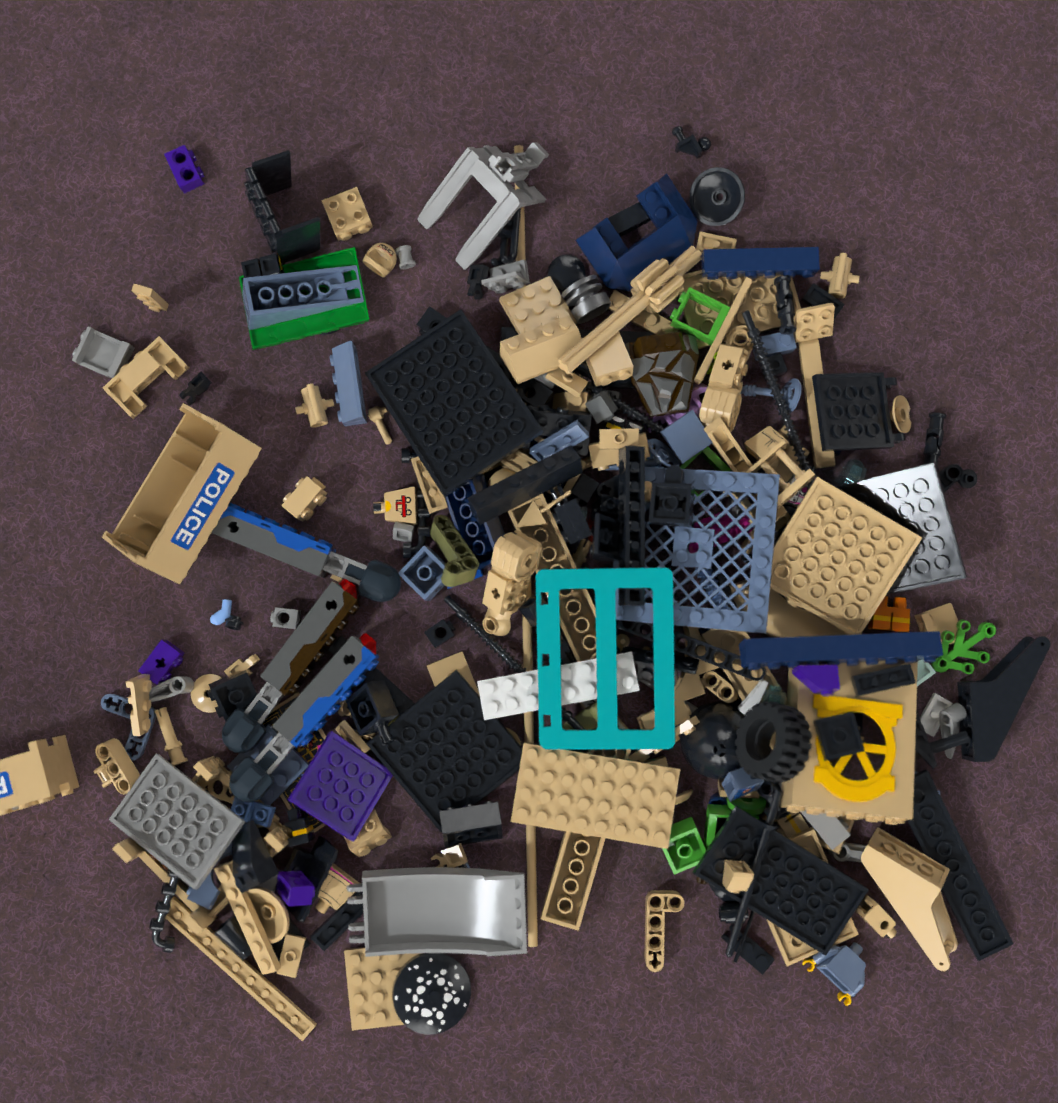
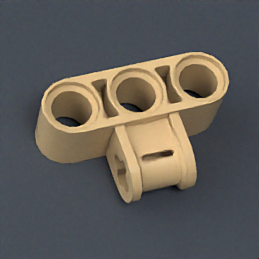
(115, 766)

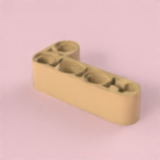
(658, 929)

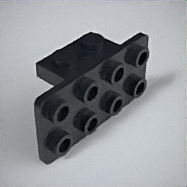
(315, 867)

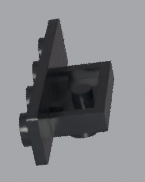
(645, 663)

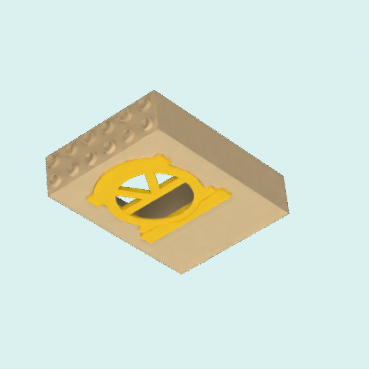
(884, 794)

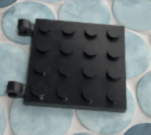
(854, 411)

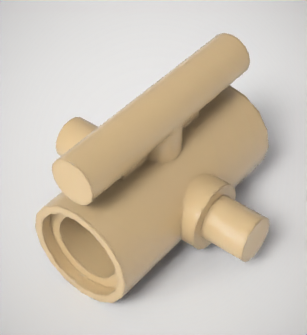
(840, 276)
(314, 406)

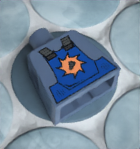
(739, 783)

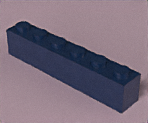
(760, 262)

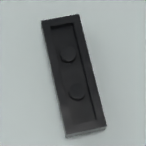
(883, 680)

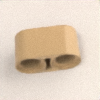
(720, 687)

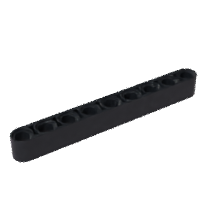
(691, 648)

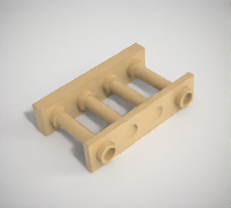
(787, 491)

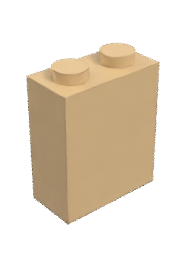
(610, 362)

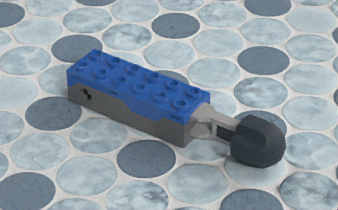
(375, 581)
(305, 715)

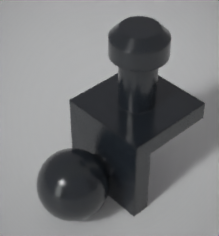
(690, 145)

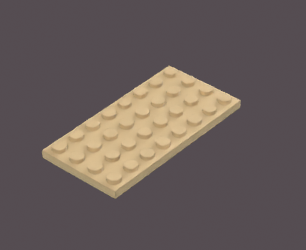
(595, 795)

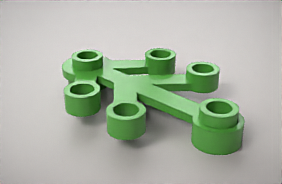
(961, 648)

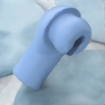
(225, 612)

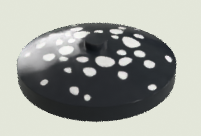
(431, 993)

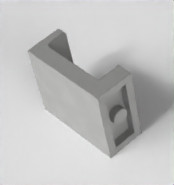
(102, 353)

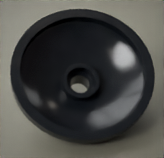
(705, 194)

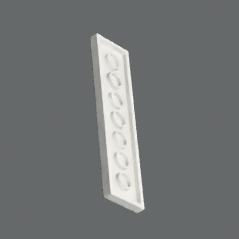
(519, 691)

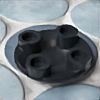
(565, 271)

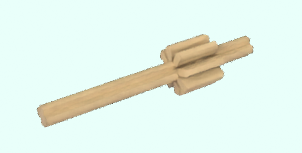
(651, 290)

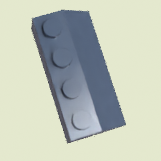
(349, 384)

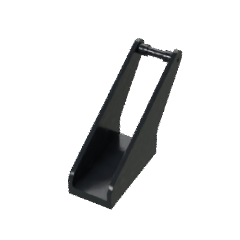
(996, 698)

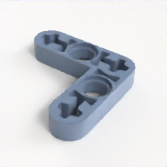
(113, 709)

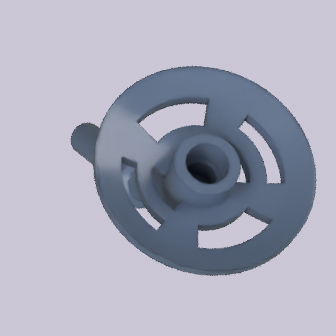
(791, 398)
(662, 454)

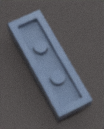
(566, 437)

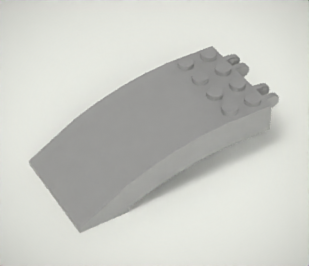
(441, 911)

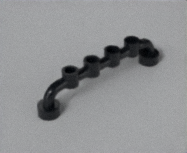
(423, 529)
(163, 908)

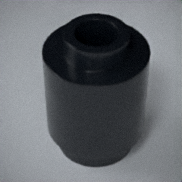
(729, 911)

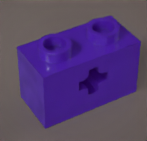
(152, 665)

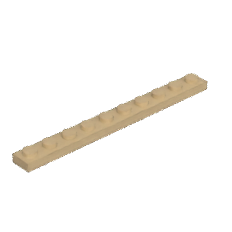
(243, 973)

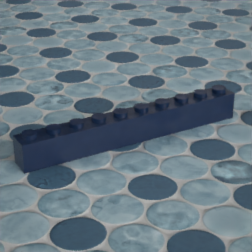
(840, 649)

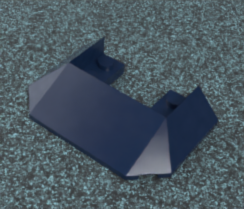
(671, 237)

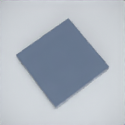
(686, 436)

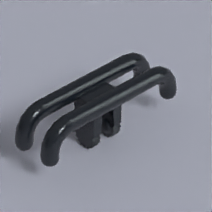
(510, 230)

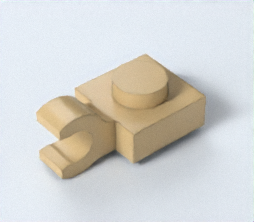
(240, 666)

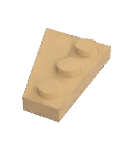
(139, 698)

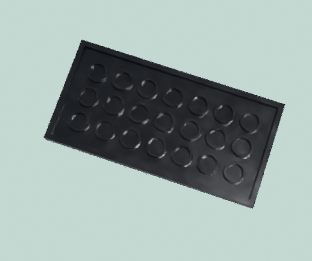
(792, 884)

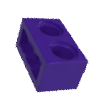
(183, 170)
(295, 888)

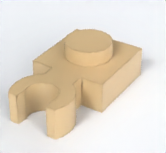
(452, 856)

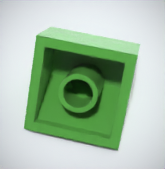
(684, 846)

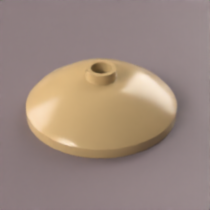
(271, 913)

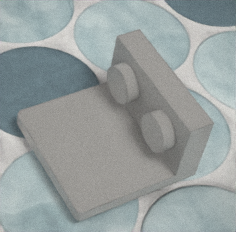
(507, 276)

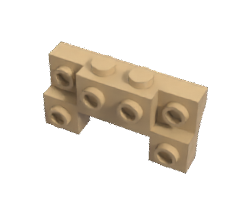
(141, 372)

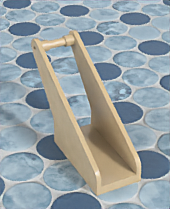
(914, 890)

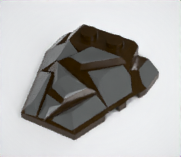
(664, 371)

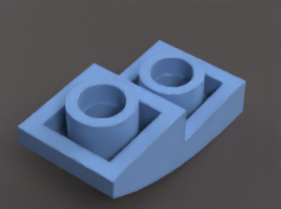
(260, 813)

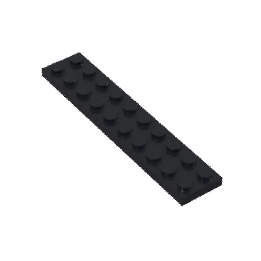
(963, 884)

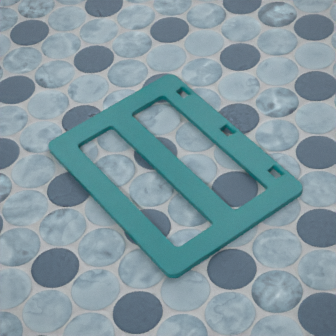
(605, 583)

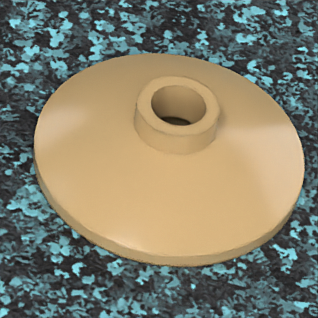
(900, 414)
(198, 695)

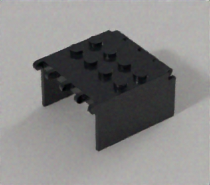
(269, 177)

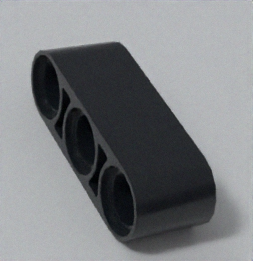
(629, 219)

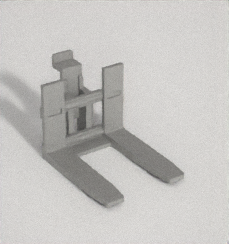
(487, 167)

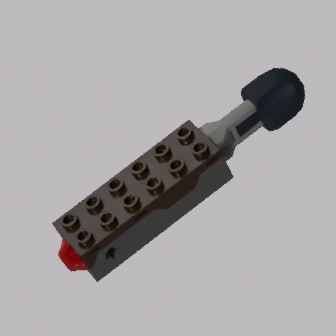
(291, 664)

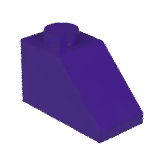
(819, 678)

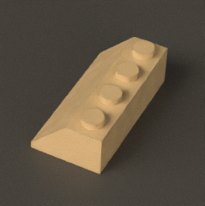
(539, 349)

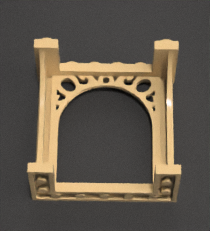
(208, 772)

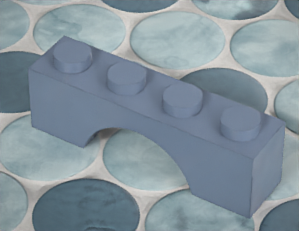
(207, 892)

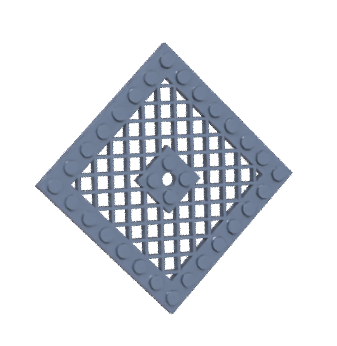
(756, 616)

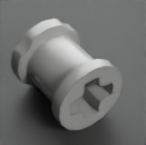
(405, 257)

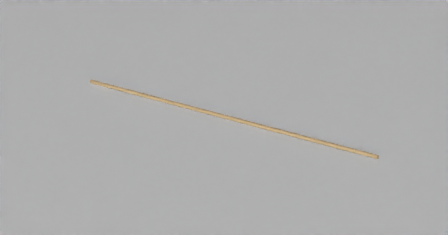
(528, 716)

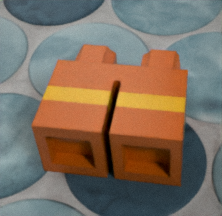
(891, 618)

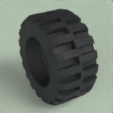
(790, 747)

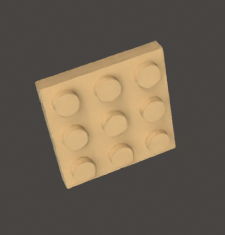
(535, 305)

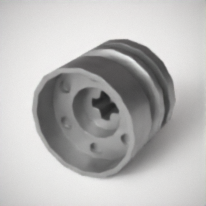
(586, 298)

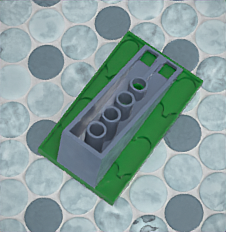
(305, 300)

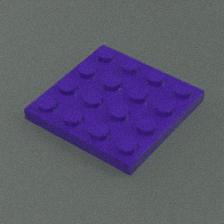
(341, 786)

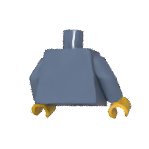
(842, 968)

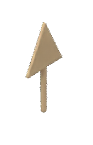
(534, 516)

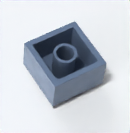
(424, 573)

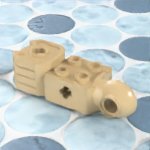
(725, 385)
(507, 582)

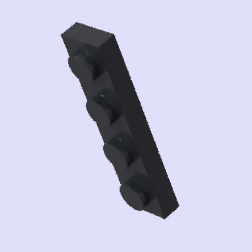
(337, 923)

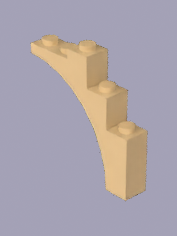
(736, 459)
(686, 688)

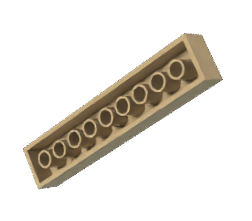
(576, 605)
(575, 869)

